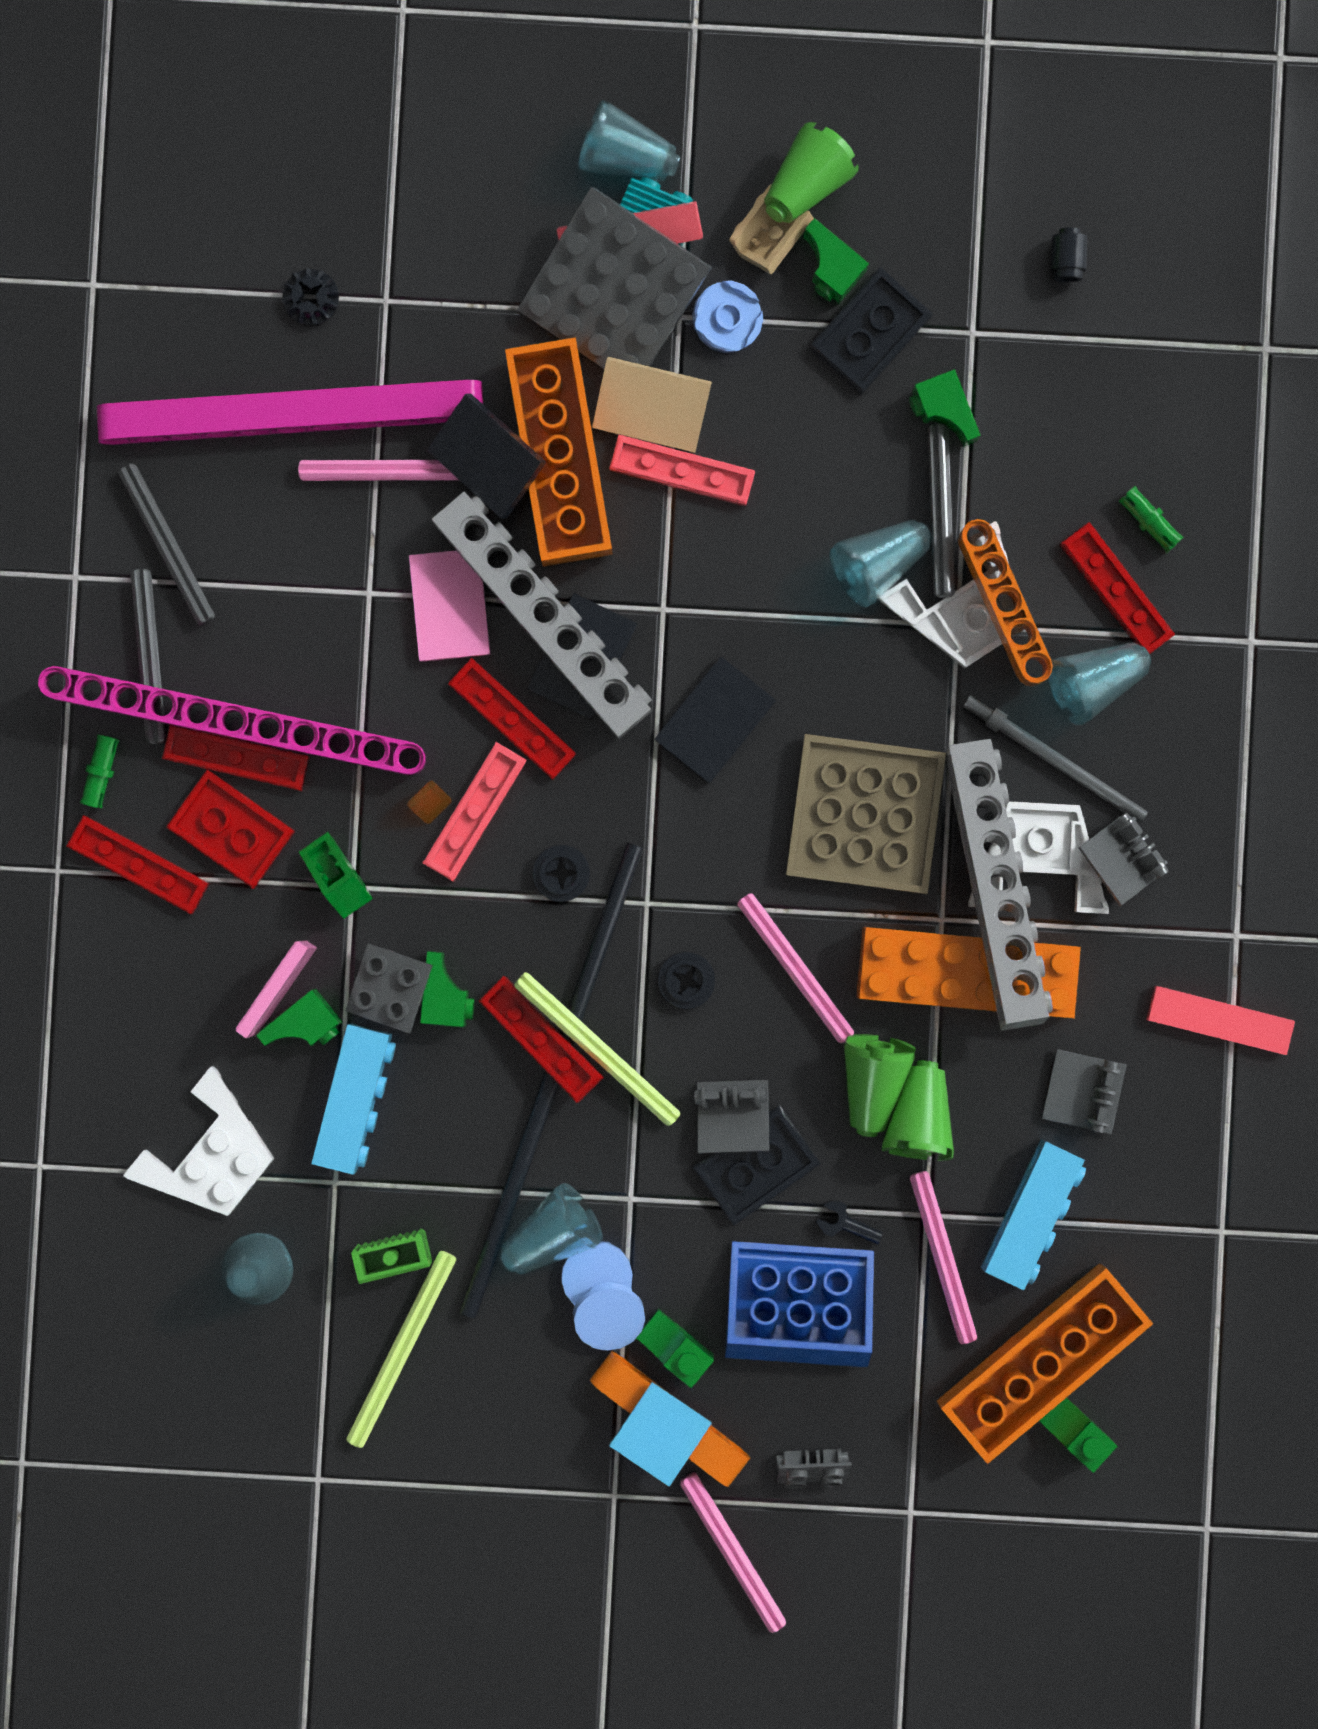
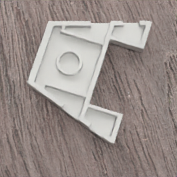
(956, 623)
(1049, 844)
(220, 1164)

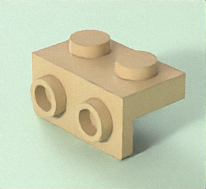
(765, 240)

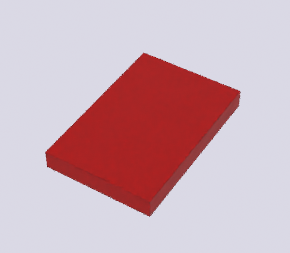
(230, 829)

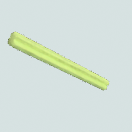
(597, 1049)
(401, 1349)

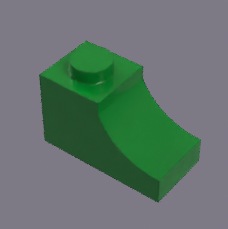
(837, 263)
(945, 403)
(335, 875)
(442, 1000)
(306, 1019)
(675, 1348)
(1079, 1434)

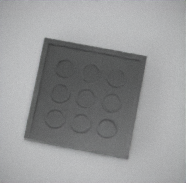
(614, 284)

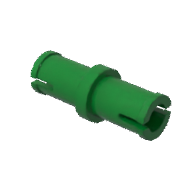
(1151, 519)
(99, 771)

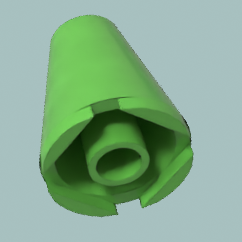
(810, 172)
(875, 1079)
(921, 1116)

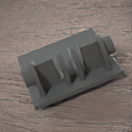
(1123, 858)
(388, 988)
(1084, 1091)
(733, 1116)
(797, 1475)

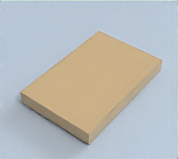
(651, 404)

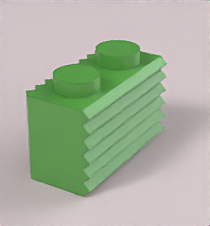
(391, 1256)

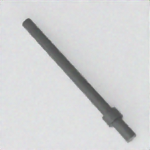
(998, 720)

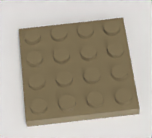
(865, 814)

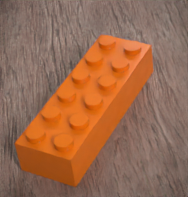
(558, 428)
(954, 971)
(1044, 1362)

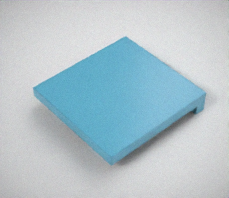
(660, 1434)

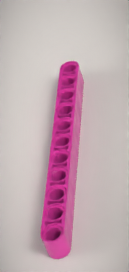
(282, 412)
(217, 712)

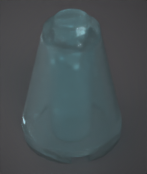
(625, 147)
(879, 559)
(1096, 678)
(552, 1232)
(257, 1268)

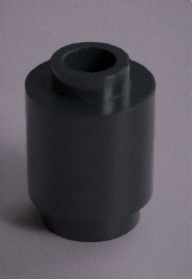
(1069, 255)

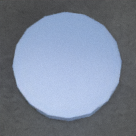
(720, 324)
(593, 1267)
(609, 1316)

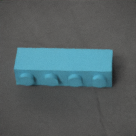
(352, 1099)
(1032, 1215)

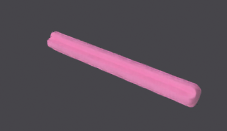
(372, 470)
(795, 967)
(943, 1257)
(732, 1552)

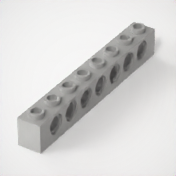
(453, 523)
(1012, 1009)

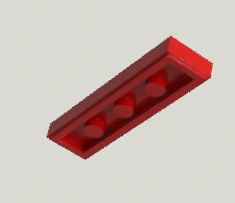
(1116, 588)
(512, 718)
(236, 757)
(138, 864)
(541, 1039)

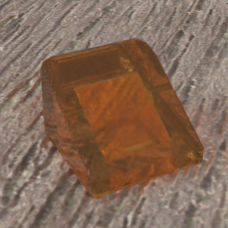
(429, 802)

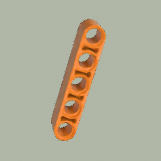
(1006, 585)
(627, 1384)

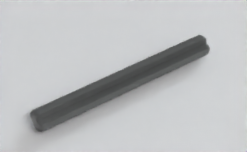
(941, 511)
(166, 544)
(147, 647)

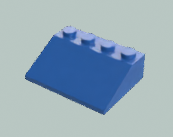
(800, 1304)

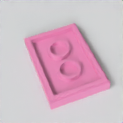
(448, 607)
(275, 988)

